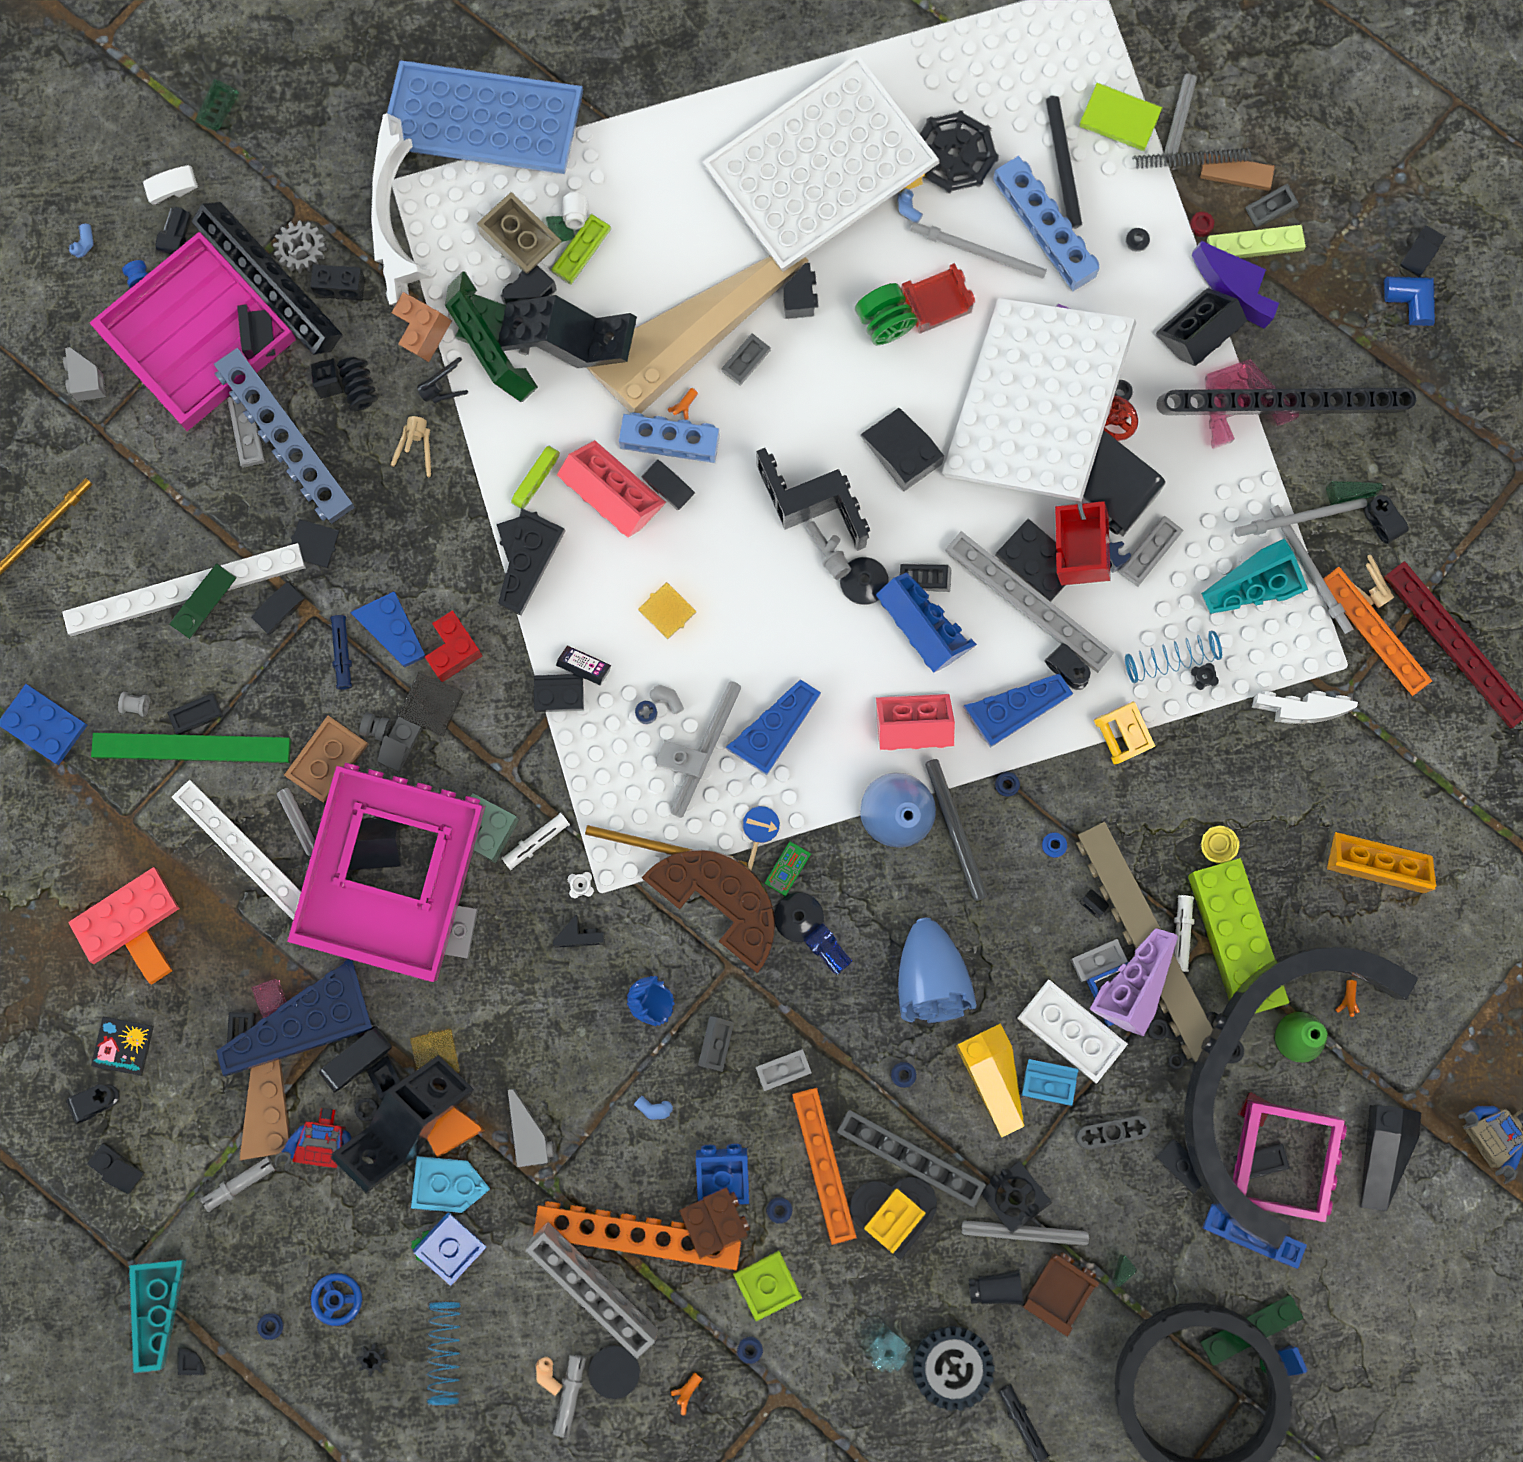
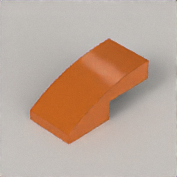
(148, 957)

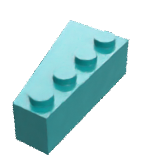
(153, 1310)

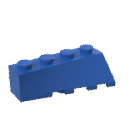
(923, 622)

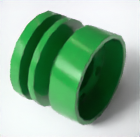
(886, 314)

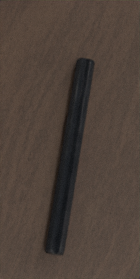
(1063, 161)

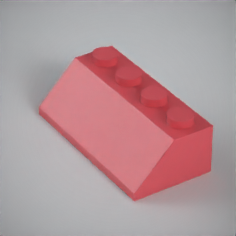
(610, 488)

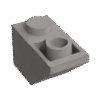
(84, 379)

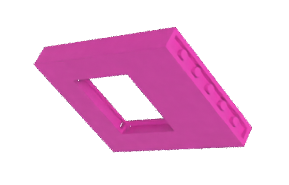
(373, 922)

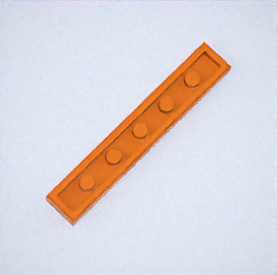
(1377, 632)
(824, 1166)

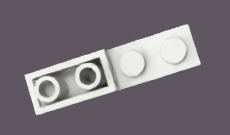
(1313, 708)

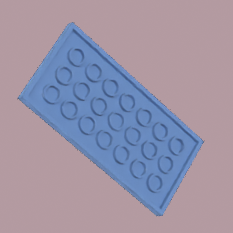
(486, 116)

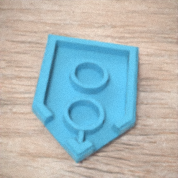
(446, 1185)

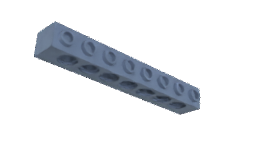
(236, 364)

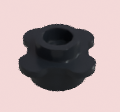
(1207, 669)

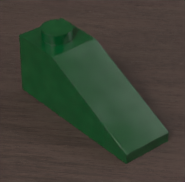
(203, 601)

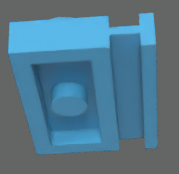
(1049, 1082)

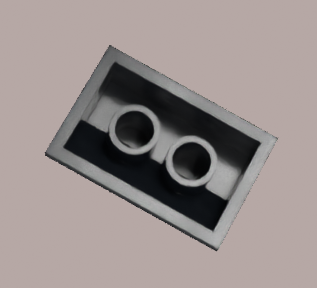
(1202, 326)

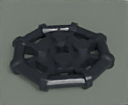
(966, 144)

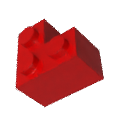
(457, 651)

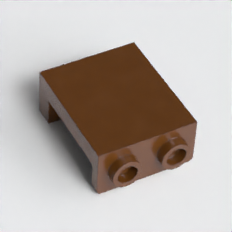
(1060, 1292)

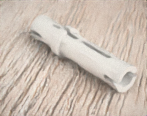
(535, 841)
(1183, 930)

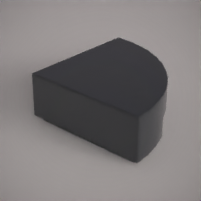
(190, 1363)

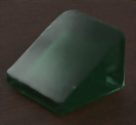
(559, 228)
(1123, 1271)

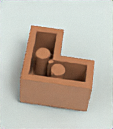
(425, 326)

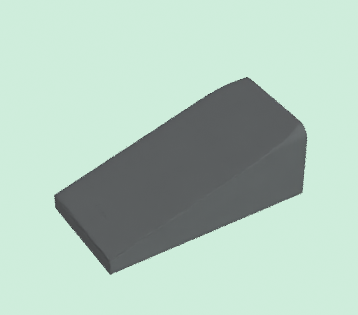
(1272, 206)

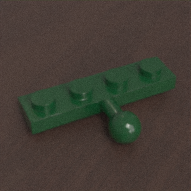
(1268, 1320)

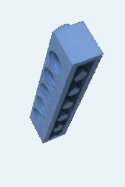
(1032, 216)

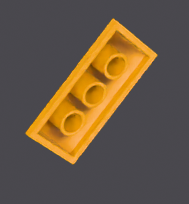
(1382, 863)

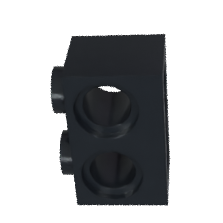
(338, 282)

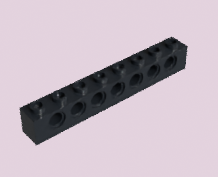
(266, 278)

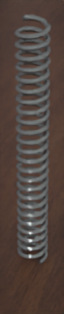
(1193, 157)

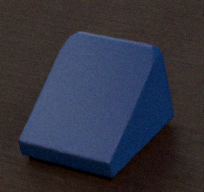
(1292, 1360)

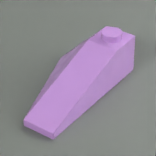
(1135, 992)

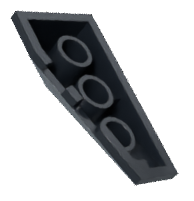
(1389, 1146)

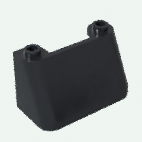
(1123, 483)

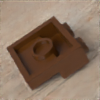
(714, 1223)

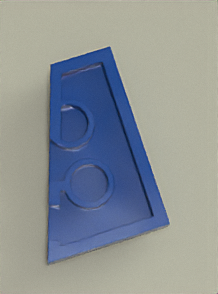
(391, 627)

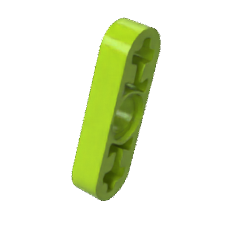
(535, 477)

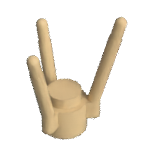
(414, 431)
(1380, 593)

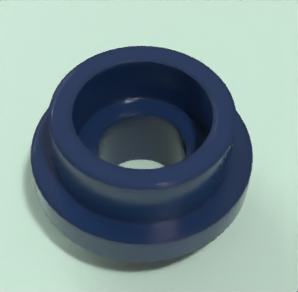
(1012, 778)
(911, 1074)
(779, 1218)
(262, 1326)
(749, 1358)

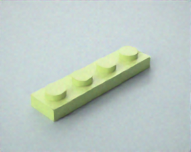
(1260, 241)

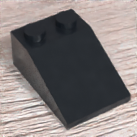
(903, 448)

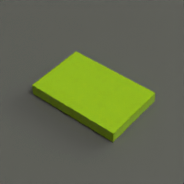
(1120, 116)

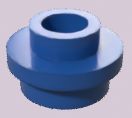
(1048, 850)

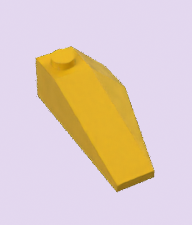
(993, 1071)

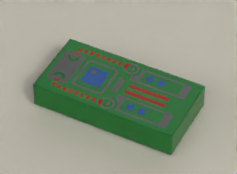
(787, 869)

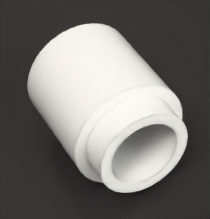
(574, 210)

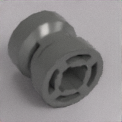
(374, 726)

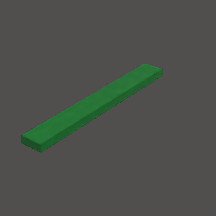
(191, 748)

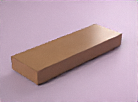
(1239, 173)

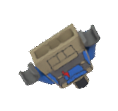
(1496, 1137)

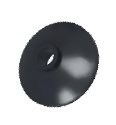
(864, 592)
(788, 925)

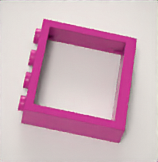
(1333, 1156)

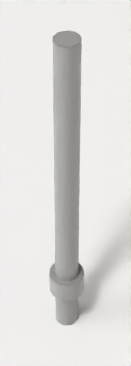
(934, 233)
(1260, 526)
(1335, 610)

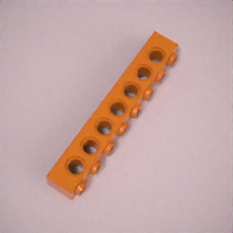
(649, 1246)

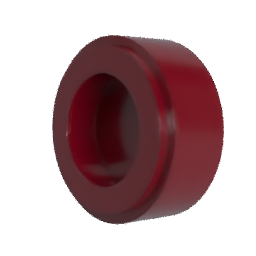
(1202, 224)

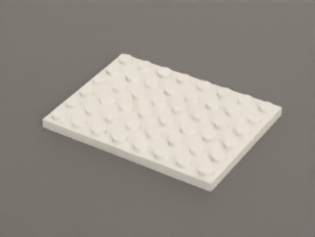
(820, 162)
(1039, 398)

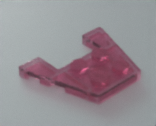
(1238, 376)

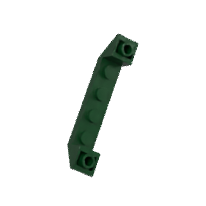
(458, 302)

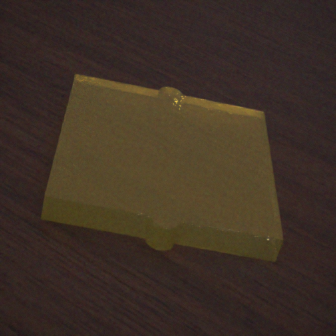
(667, 610)
(435, 1044)

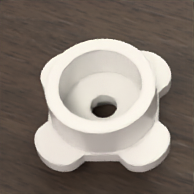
(585, 879)

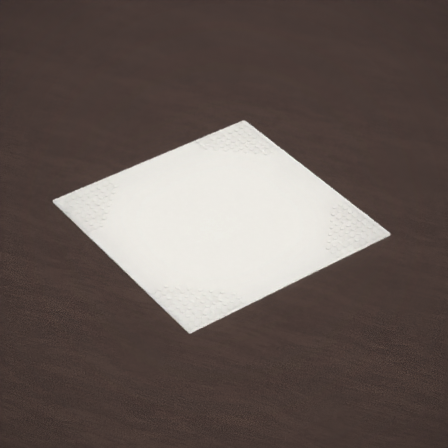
(762, 590)

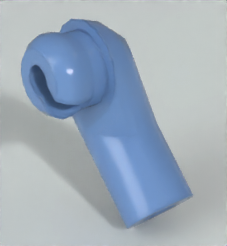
(905, 206)
(84, 244)
(654, 1111)

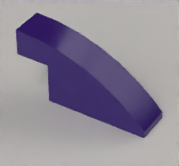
(1236, 279)

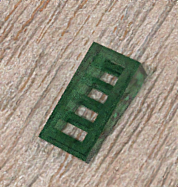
(213, 94)
(1347, 491)

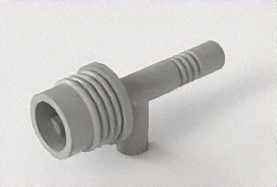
(835, 561)

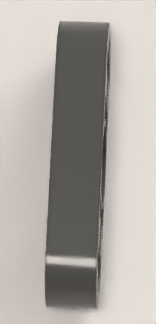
(1133, 1135)

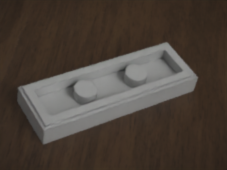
(246, 435)
(1151, 551)

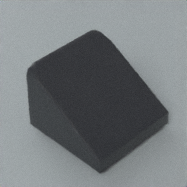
(1094, 903)

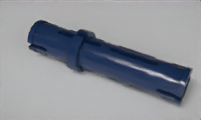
(342, 679)

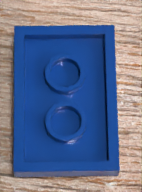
(42, 724)

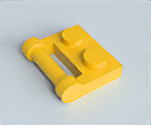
(1131, 728)

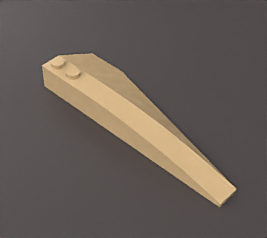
(683, 335)

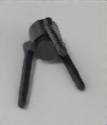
(432, 387)

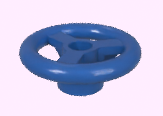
(326, 1282)

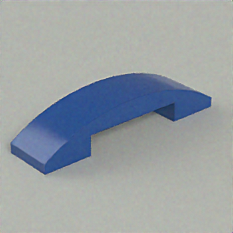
(1289, 1252)

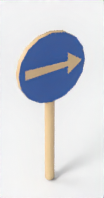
(760, 826)

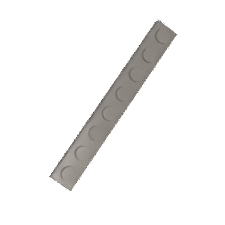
(1029, 601)

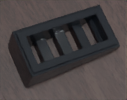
(925, 569)

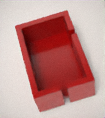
(1082, 544)

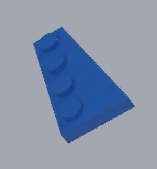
(1010, 711)
(772, 731)

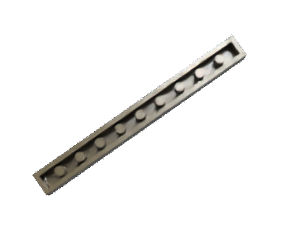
(1139, 923)

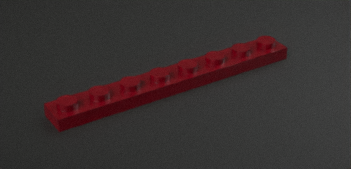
(1456, 644)

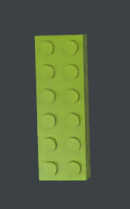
(1234, 926)

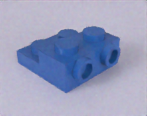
(721, 1170)

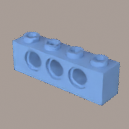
(679, 447)

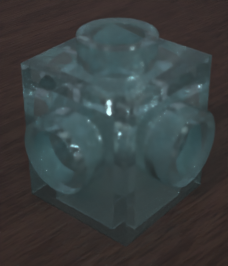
(896, 1359)

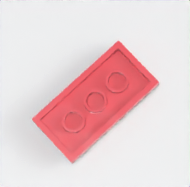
(123, 915)

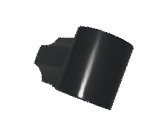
(174, 231)

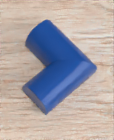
(1417, 293)

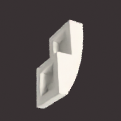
(169, 183)

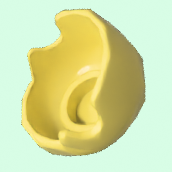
(1220, 844)

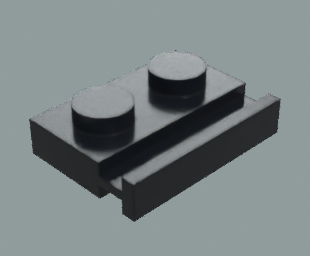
(558, 693)

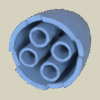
(887, 802)
(933, 976)

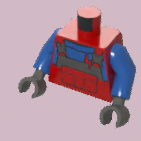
(315, 1142)

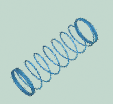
(1134, 669)
(443, 1400)

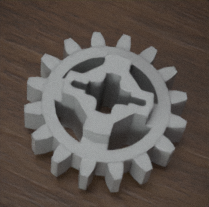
(295, 238)

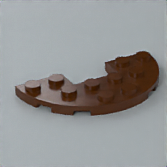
(730, 889)

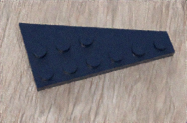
(311, 1019)

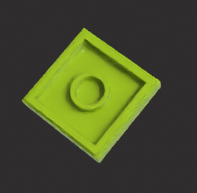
(767, 1285)

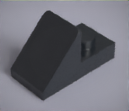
(1422, 251)
(571, 936)
(115, 1168)

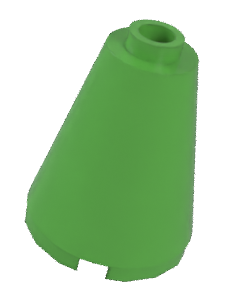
(1300, 1037)

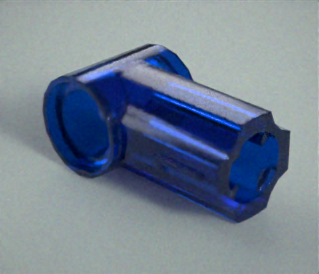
(824, 944)

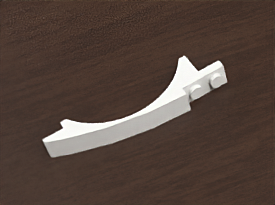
(398, 267)

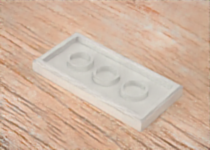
(1072, 1031)

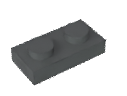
(746, 359)
(716, 1043)

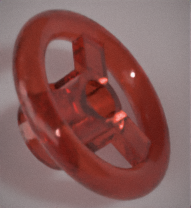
(1119, 414)

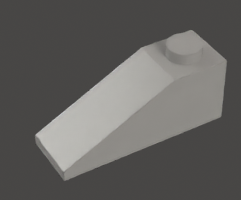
(529, 1138)

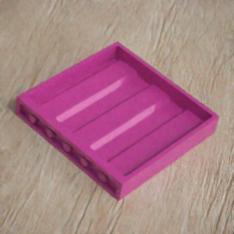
(183, 323)

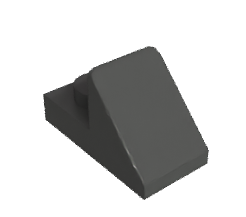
(399, 744)

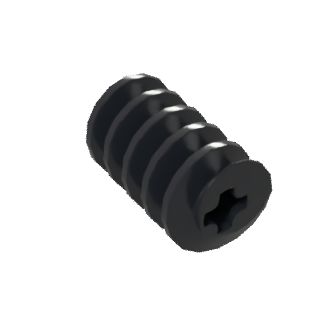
(357, 383)

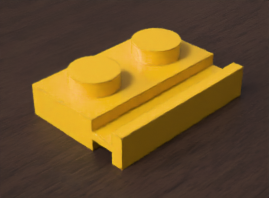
(894, 1220)

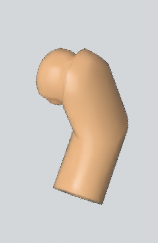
(544, 1375)

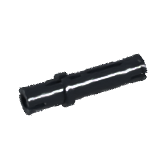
(1024, 1425)

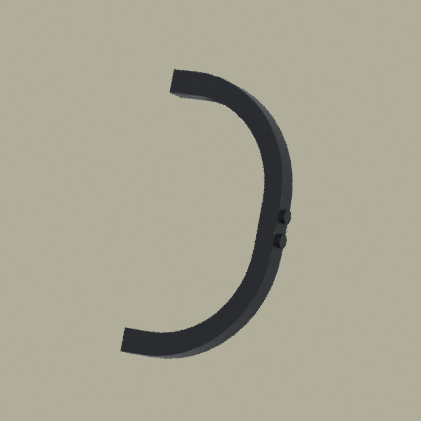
(1219, 1048)

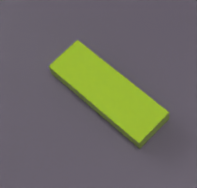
(581, 249)

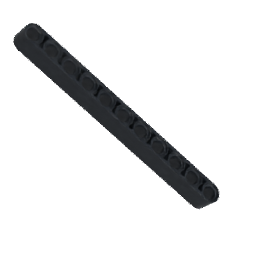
(1297, 397)

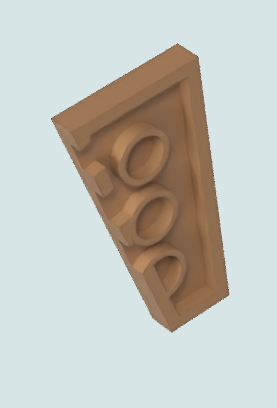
(266, 1113)

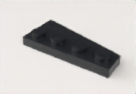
(531, 553)

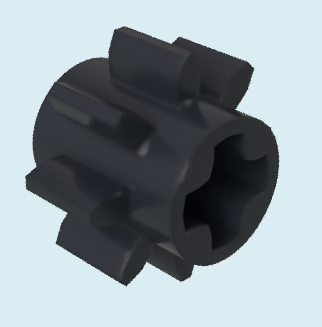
(367, 1364)

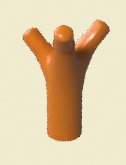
(684, 404)
(1349, 999)
(686, 1392)

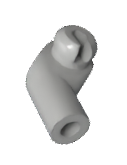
(669, 695)

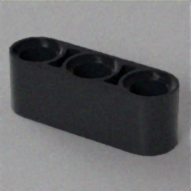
(355, 1059)

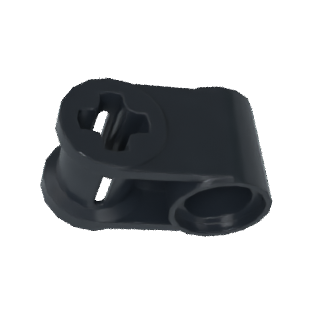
(1387, 521)
(1067, 664)
(89, 1102)

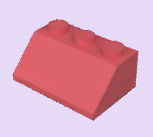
(915, 722)

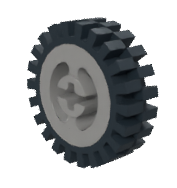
(932, 1384)

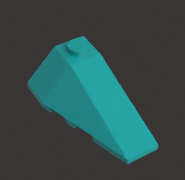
(1262, 577)

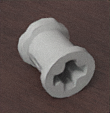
(133, 704)

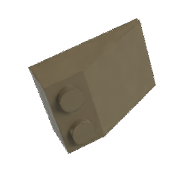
(517, 233)

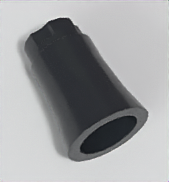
(997, 1289)

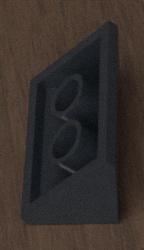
(377, 845)

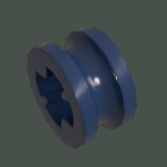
(652, 716)

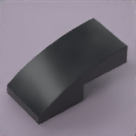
(668, 484)
(278, 607)

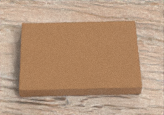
(326, 749)

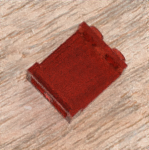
(939, 298)

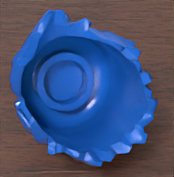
(650, 1001)

